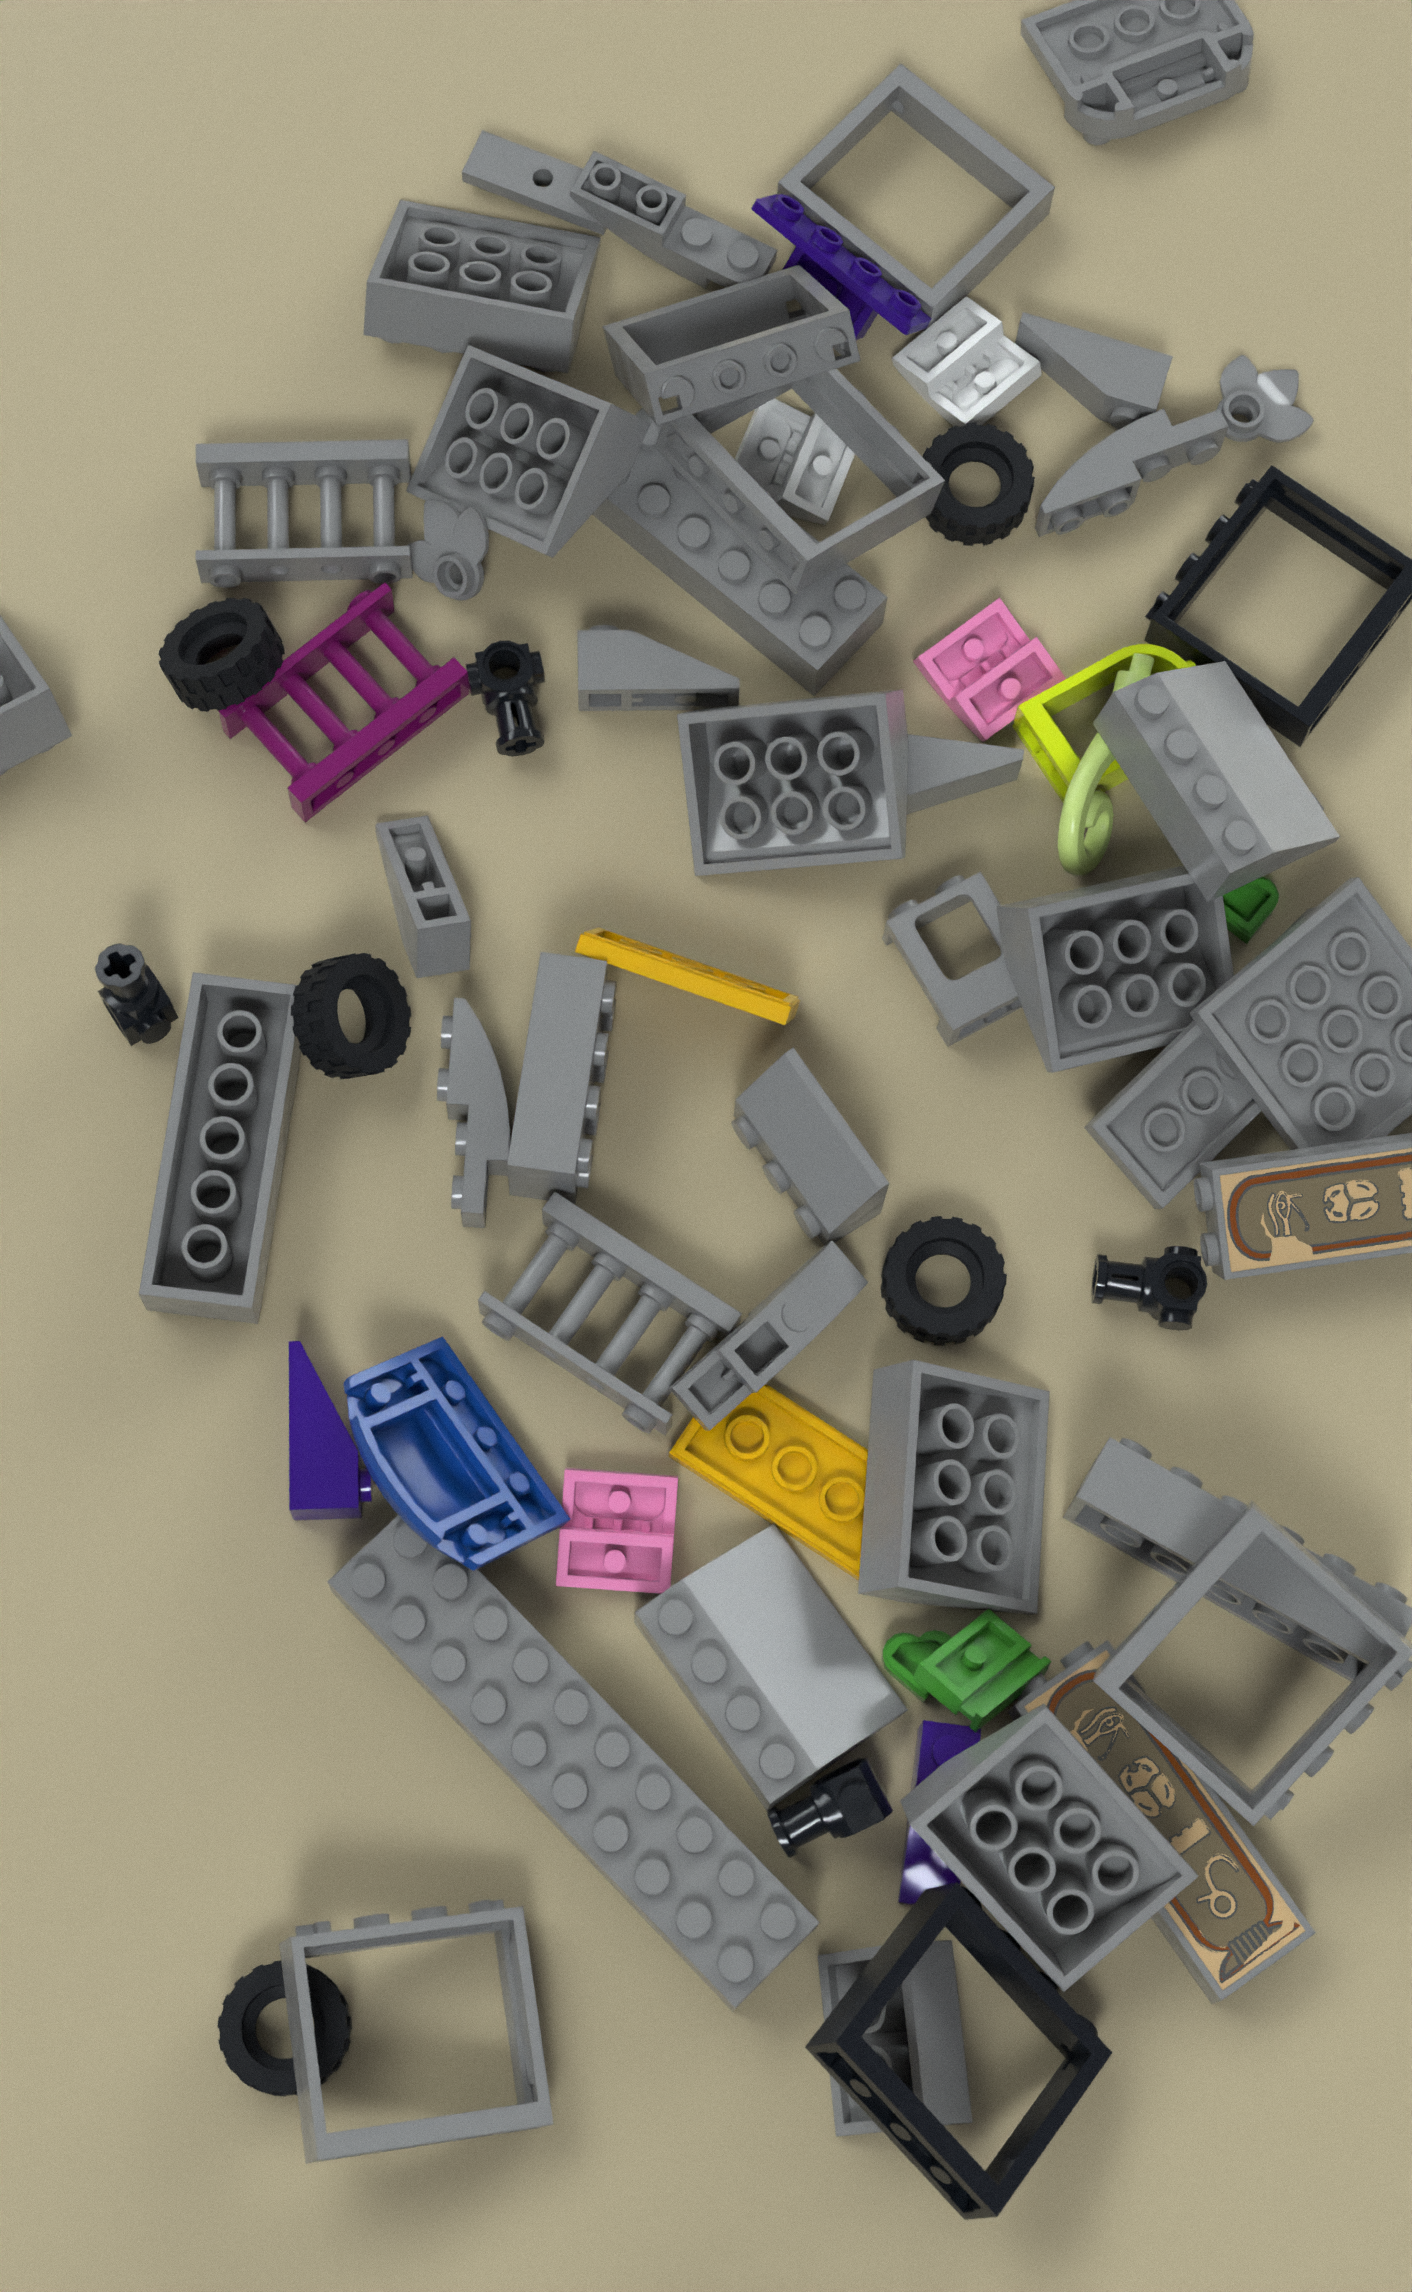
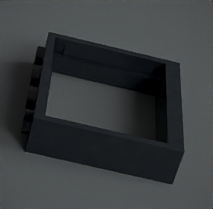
(1332, 531)
(897, 2109)

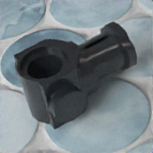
(509, 696)
(133, 995)
(1146, 1285)
(838, 1805)

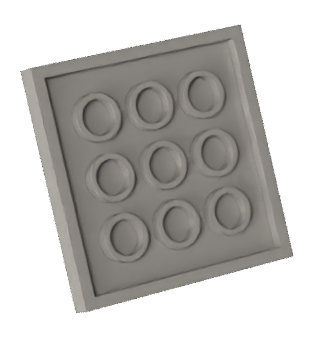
(1323, 1024)

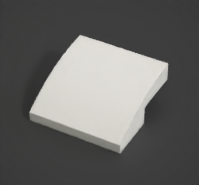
(966, 365)
(795, 460)

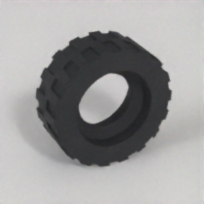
(1010, 463)
(236, 674)
(318, 1022)
(943, 1238)
(239, 2022)

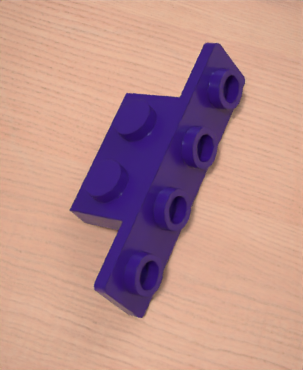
(847, 277)

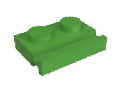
(980, 1669)

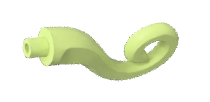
(1090, 807)

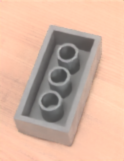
(558, 1077)

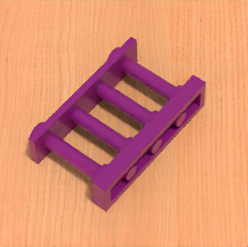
(353, 752)

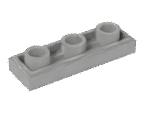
(517, 174)

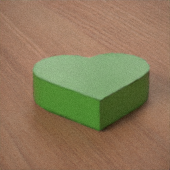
(1250, 907)
(905, 1652)

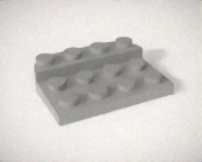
(1140, 60)

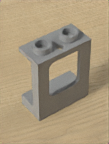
(977, 997)

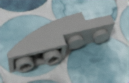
(664, 229)
(1112, 470)
(473, 1094)
(769, 1336)

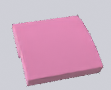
(988, 669)
(617, 1530)

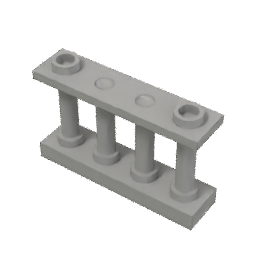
(303, 463)
(613, 1258)

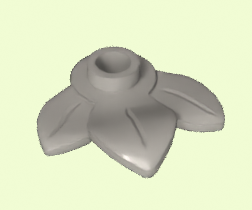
(1263, 400)
(451, 544)

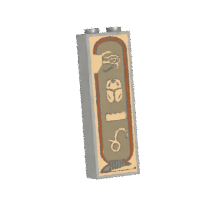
(1307, 1207)
(1236, 1911)

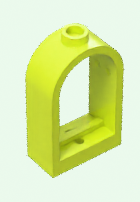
(1045, 739)

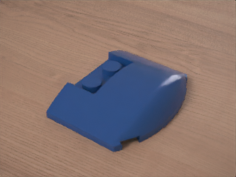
(447, 1457)

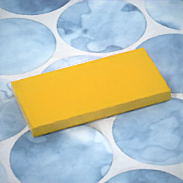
(688, 975)
(786, 1471)

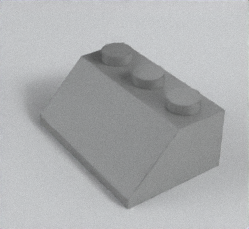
(809, 1150)
(912, 2034)

